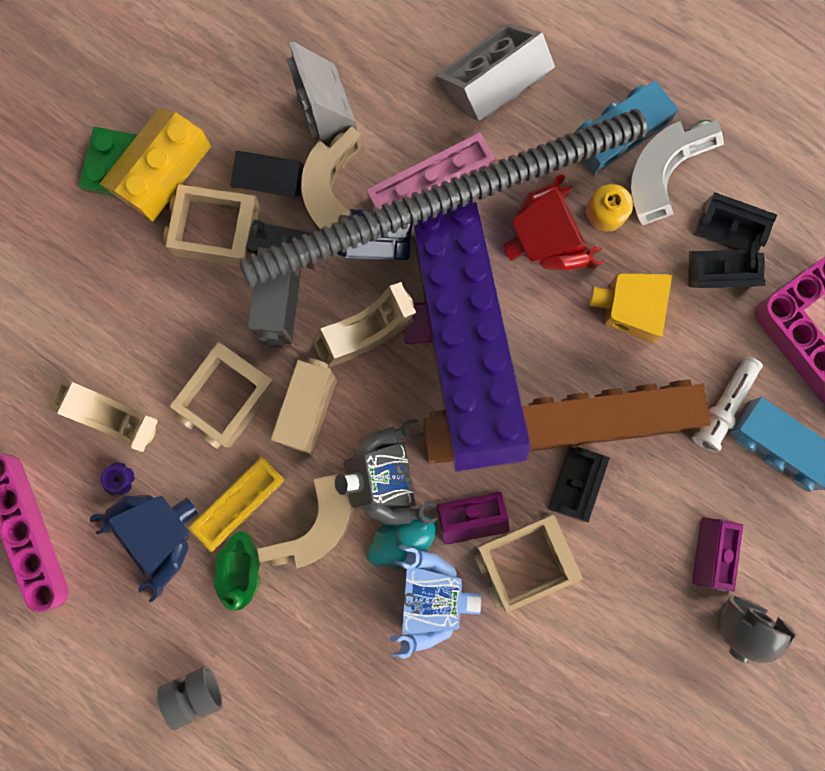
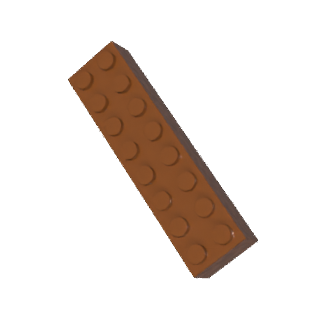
(595, 419)

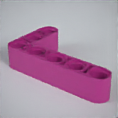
(794, 317)
(36, 541)

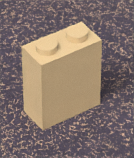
(305, 406)

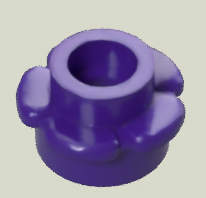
(109, 475)

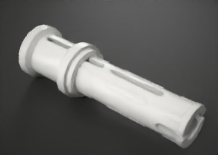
(724, 419)

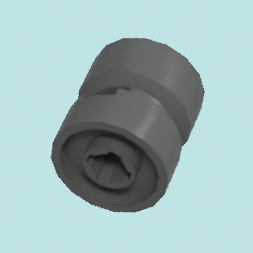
(183, 700)

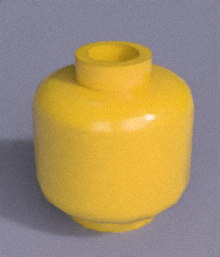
(609, 207)

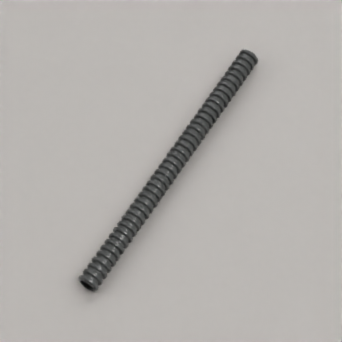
(446, 196)

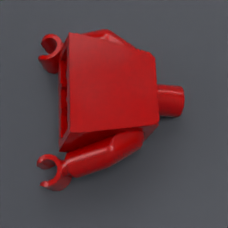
(549, 231)

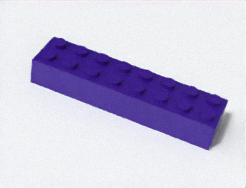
(470, 342)

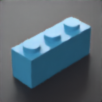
(655, 107)
(782, 443)

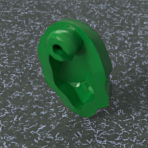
(237, 572)

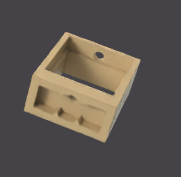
(179, 208)
(246, 413)
(559, 548)

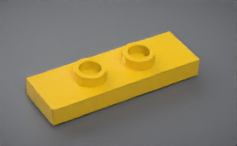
(236, 504)

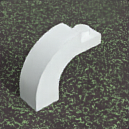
(659, 161)

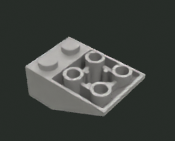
(320, 94)

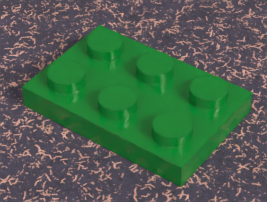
(103, 152)

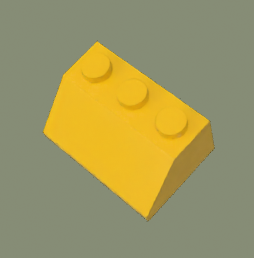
(157, 163)

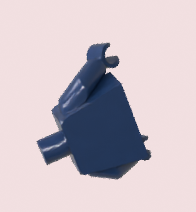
(150, 535)

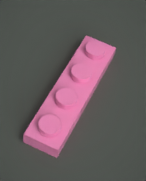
(450, 163)

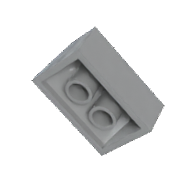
(496, 70)

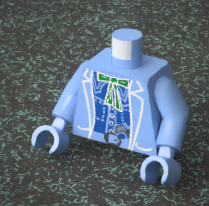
(431, 602)

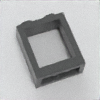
(275, 308)

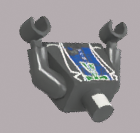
(381, 478)

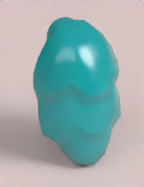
(388, 538)

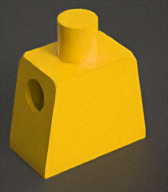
(635, 304)

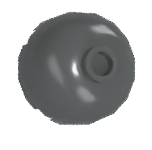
(752, 632)

